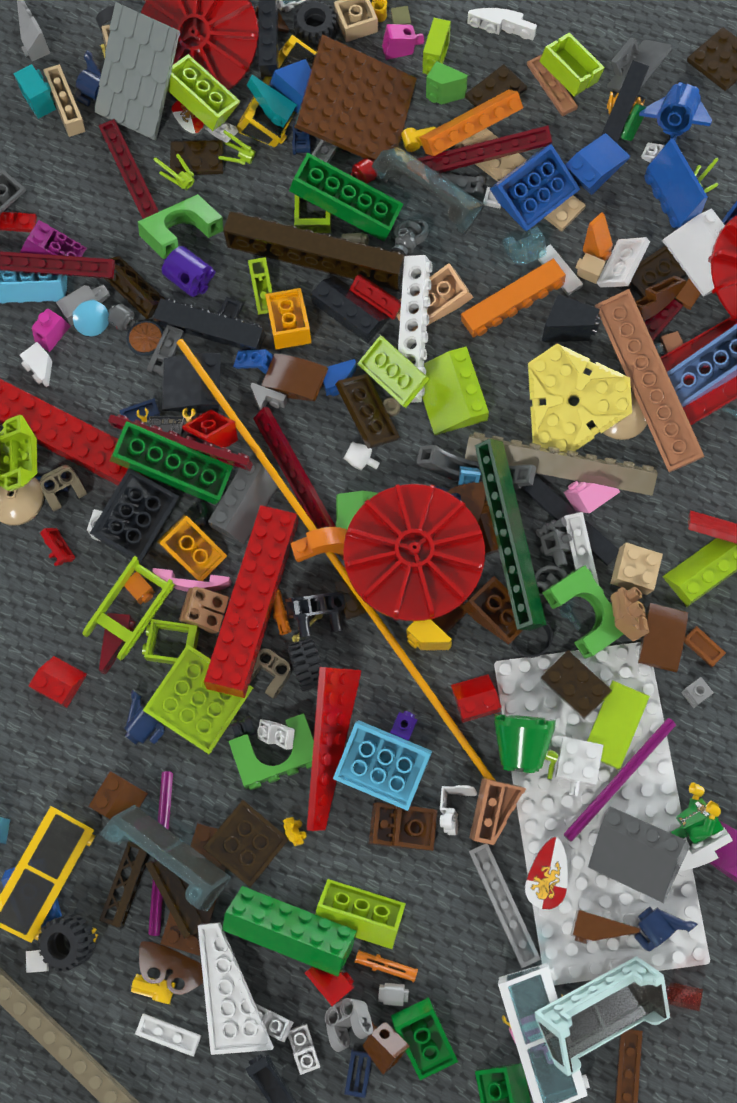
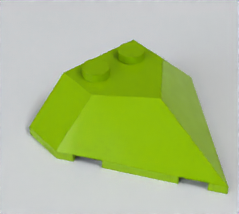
(17, 453)

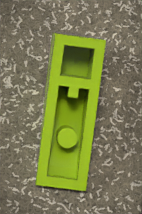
(260, 282)

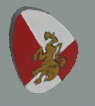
(187, 119)
(548, 876)

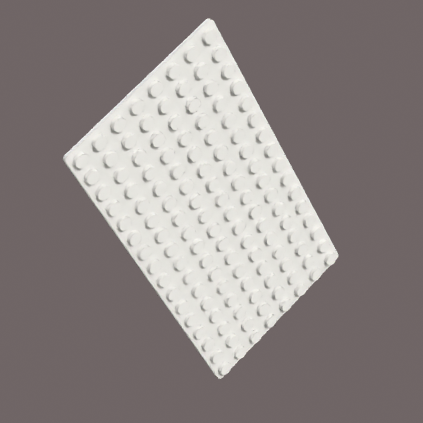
(549, 811)

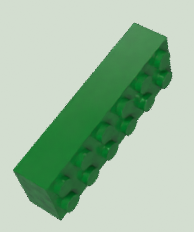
(345, 197)
(171, 463)
(289, 930)

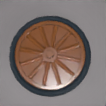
(144, 337)

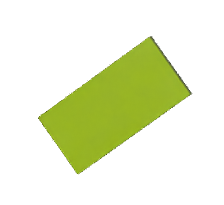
(393, 371)
(618, 723)

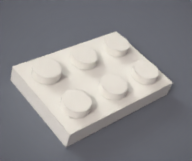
(623, 262)

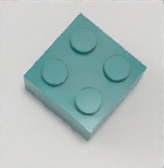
(35, 91)

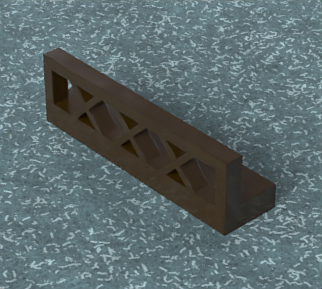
(131, 289)
(130, 886)
(175, 898)

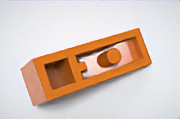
(598, 238)

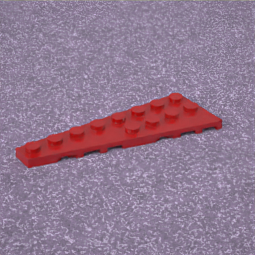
(333, 714)

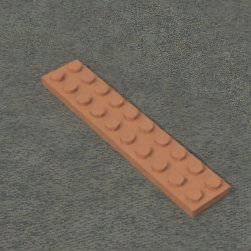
(649, 381)

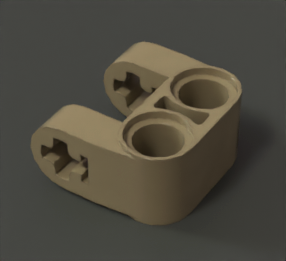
(60, 483)
(271, 667)

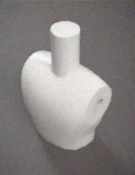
(359, 455)

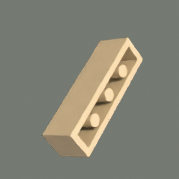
(64, 100)

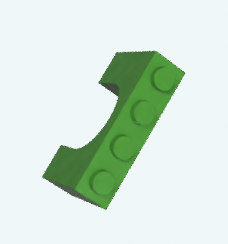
(190, 211)
(582, 584)
(255, 772)

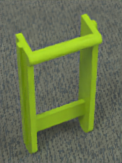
(116, 628)

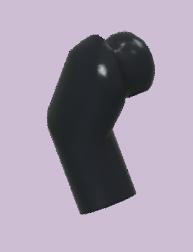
(204, 515)

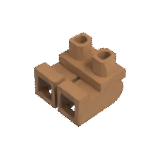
(204, 609)
(629, 614)

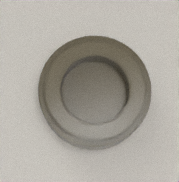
(392, 406)

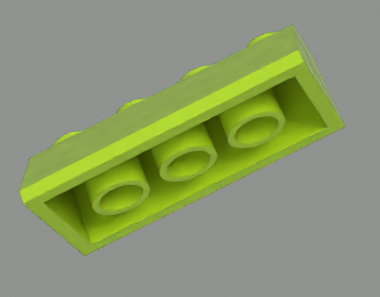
(201, 92)
(703, 570)
(369, 914)

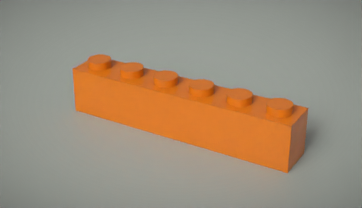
(471, 122)
(513, 298)

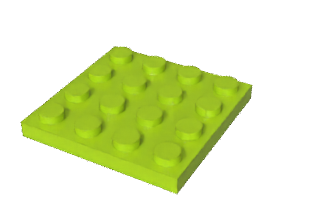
(189, 707)

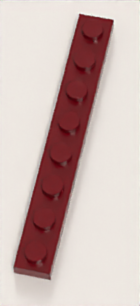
(488, 150)
(128, 169)
(57, 265)
(223, 454)
(292, 469)

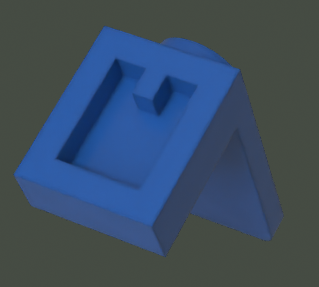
(253, 359)

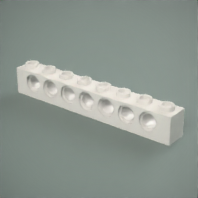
(412, 267)

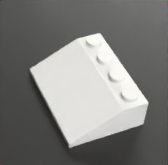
(693, 246)

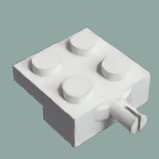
(578, 763)

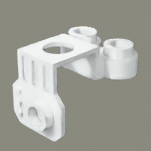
(449, 817)

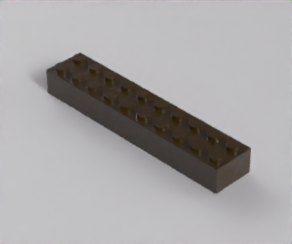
(313, 250)

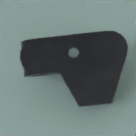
(303, 607)

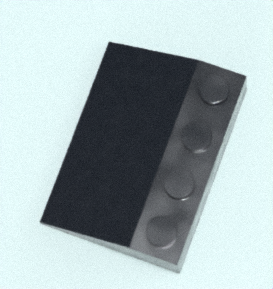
(134, 516)

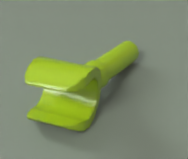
(552, 757)

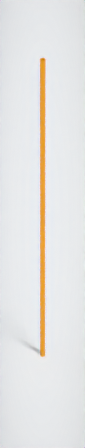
(336, 562)

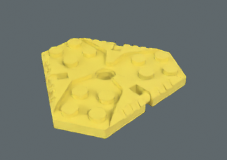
(558, 377)

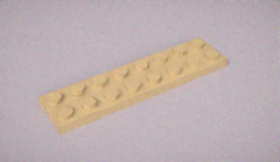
(500, 167)

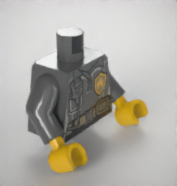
(169, 423)

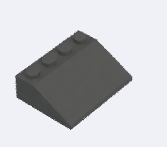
(638, 854)

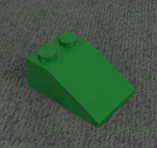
(427, 1040)

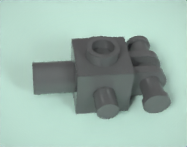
(554, 541)

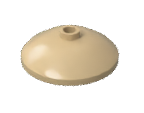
(629, 426)
(22, 505)

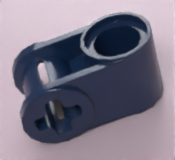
(300, 141)

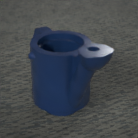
(88, 81)
(140, 724)
(659, 927)

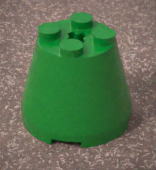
(523, 741)

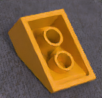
(288, 318)
(192, 548)

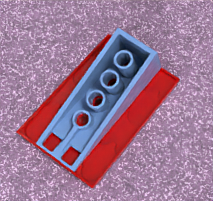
(705, 371)

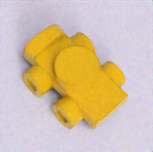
(292, 832)

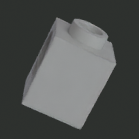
(697, 692)

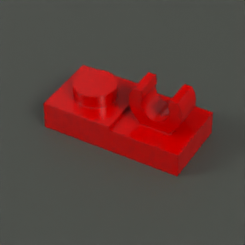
(17, 221)
(57, 544)

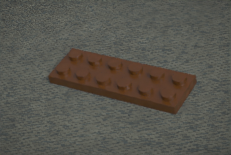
(172, 935)

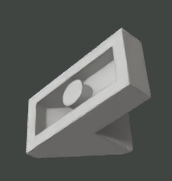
(264, 395)

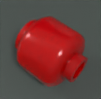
(363, 171)

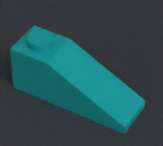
(274, 104)

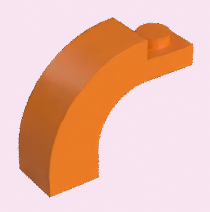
(320, 541)

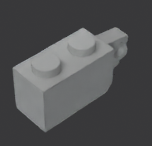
(84, 293)

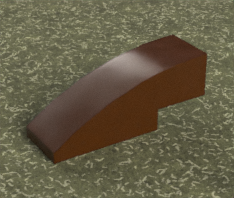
(659, 296)

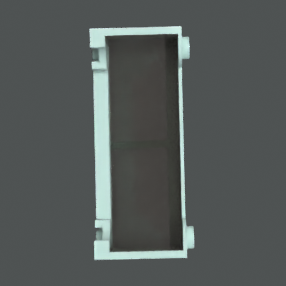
(602, 1012)

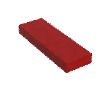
(376, 296)

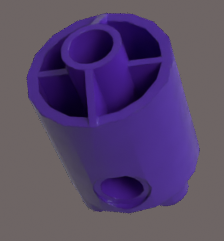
(187, 271)

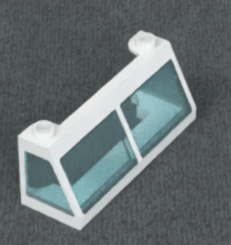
(522, 996)

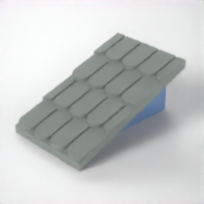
(136, 71)

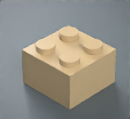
(355, 18)
(636, 568)

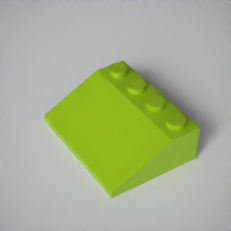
(453, 392)

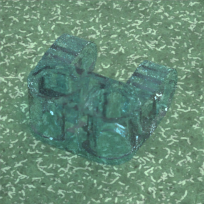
(526, 249)

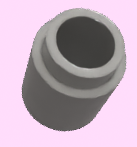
(393, 994)

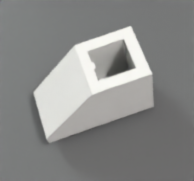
(39, 362)

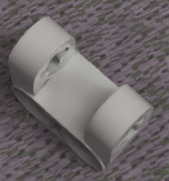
(344, 1015)

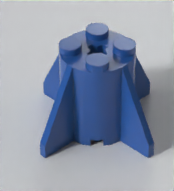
(678, 110)

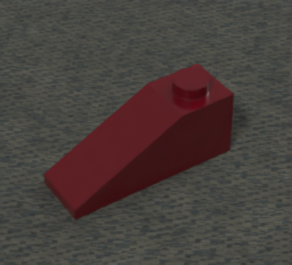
(113, 644)

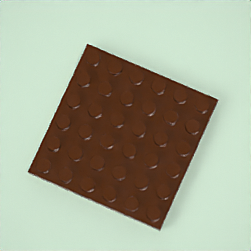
(354, 100)

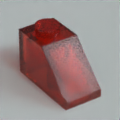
(684, 996)

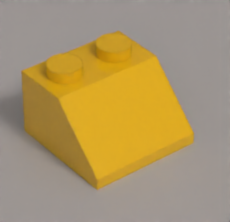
(427, 636)

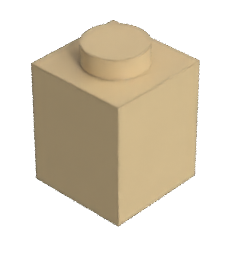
(590, 268)

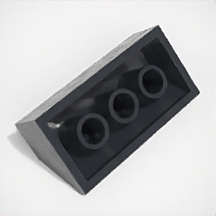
(348, 308)

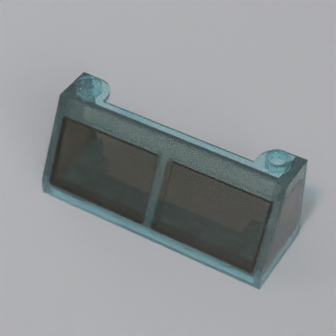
(202, 875)

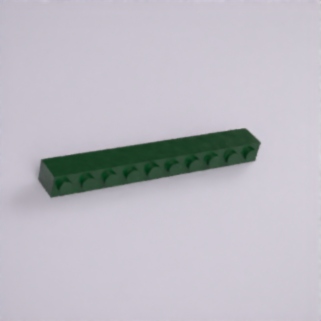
(510, 535)

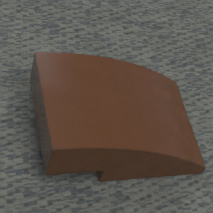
(295, 377)
(665, 639)
(403, 828)

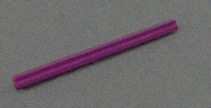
(619, 779)
(163, 818)

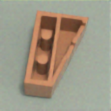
(493, 809)

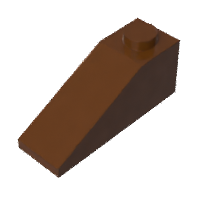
(593, 927)

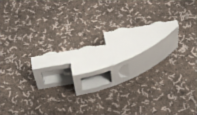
(496, 19)
(704, 851)

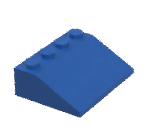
(675, 185)
(535, 187)

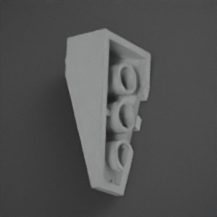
(31, 34)

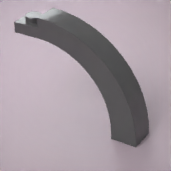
(448, 466)

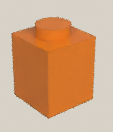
(139, 588)

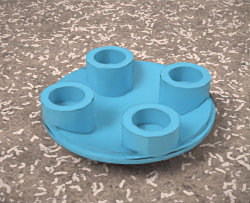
(90, 318)

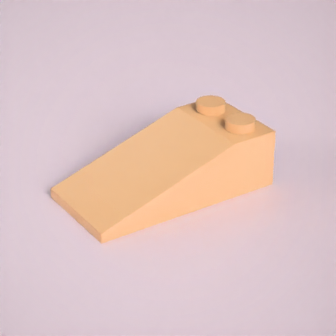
(446, 294)

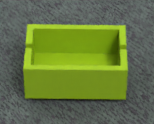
(571, 64)

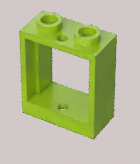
(436, 44)
(317, 225)
(152, 631)

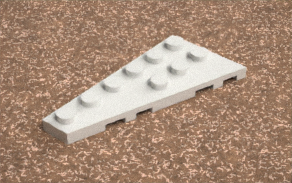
(230, 1009)

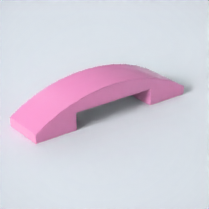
(215, 583)

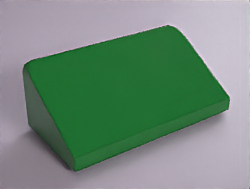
(633, 122)

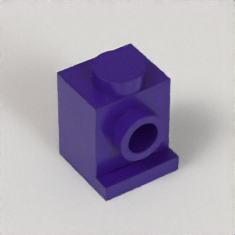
(404, 733)

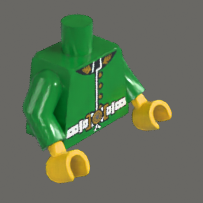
(699, 819)

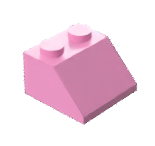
(588, 496)

